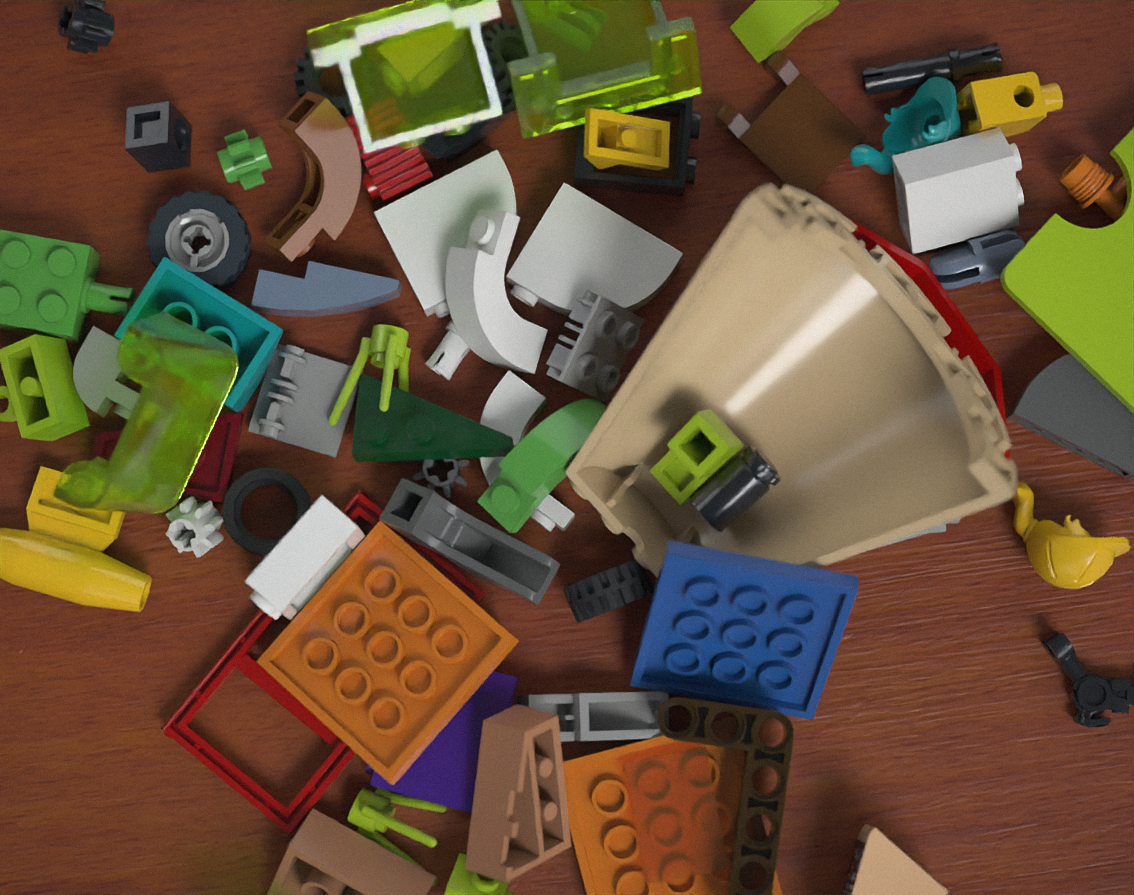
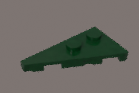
(417, 429)

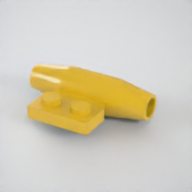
(65, 554)

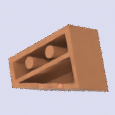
(518, 795)

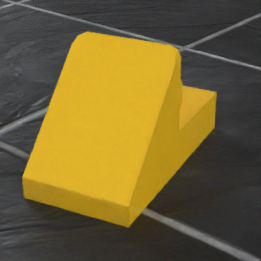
(625, 140)

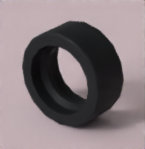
(239, 490)

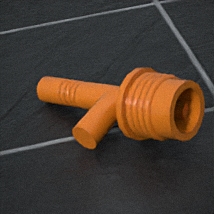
(1089, 184)

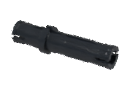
(951, 65)

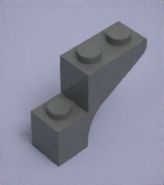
(468, 542)

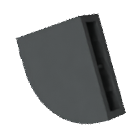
(1079, 415)

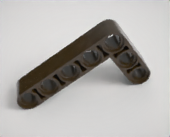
(750, 801)

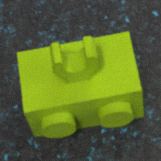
(41, 389)

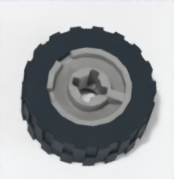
(205, 216)

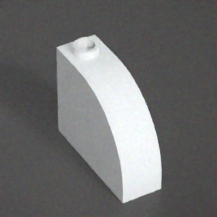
(439, 217)
(590, 249)

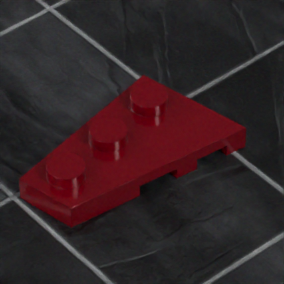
(214, 466)

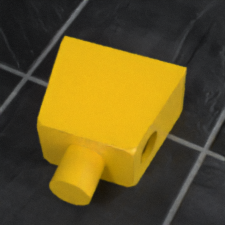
(1006, 102)

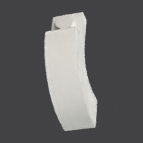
(479, 297)
(511, 412)

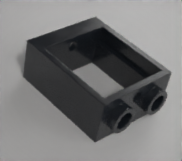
(684, 165)

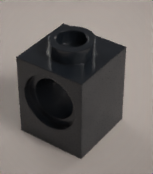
(158, 137)

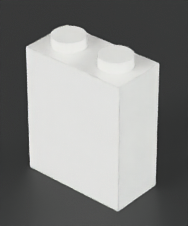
(957, 190)

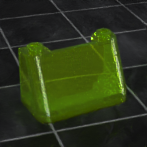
(182, 394)

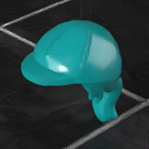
(922, 122)

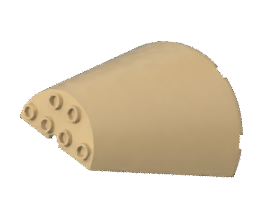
(822, 368)

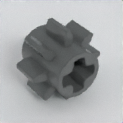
(453, 475)

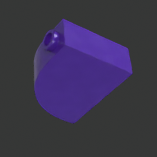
(449, 764)

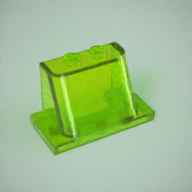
(599, 58)
(412, 69)

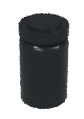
(735, 488)

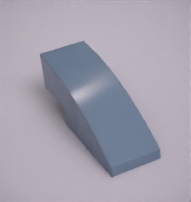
(322, 292)

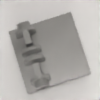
(600, 348)
(299, 400)

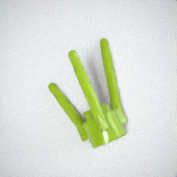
(389, 352)
(373, 813)

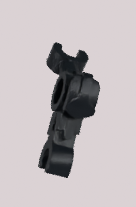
(1089, 691)

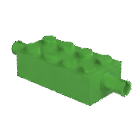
(52, 287)

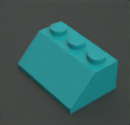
(216, 314)

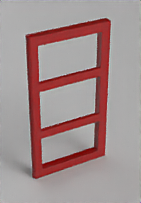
(237, 657)

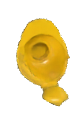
(1066, 553)

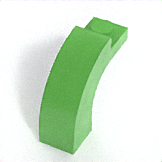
(540, 463)

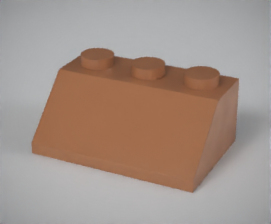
(339, 861)

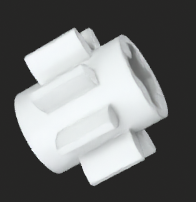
(194, 526)

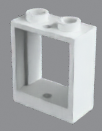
(304, 560)

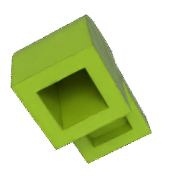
(774, 23)
(696, 455)

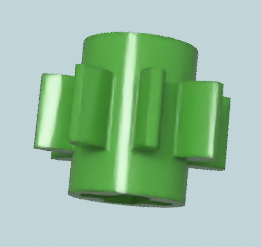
(244, 159)

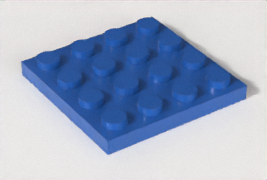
(742, 629)

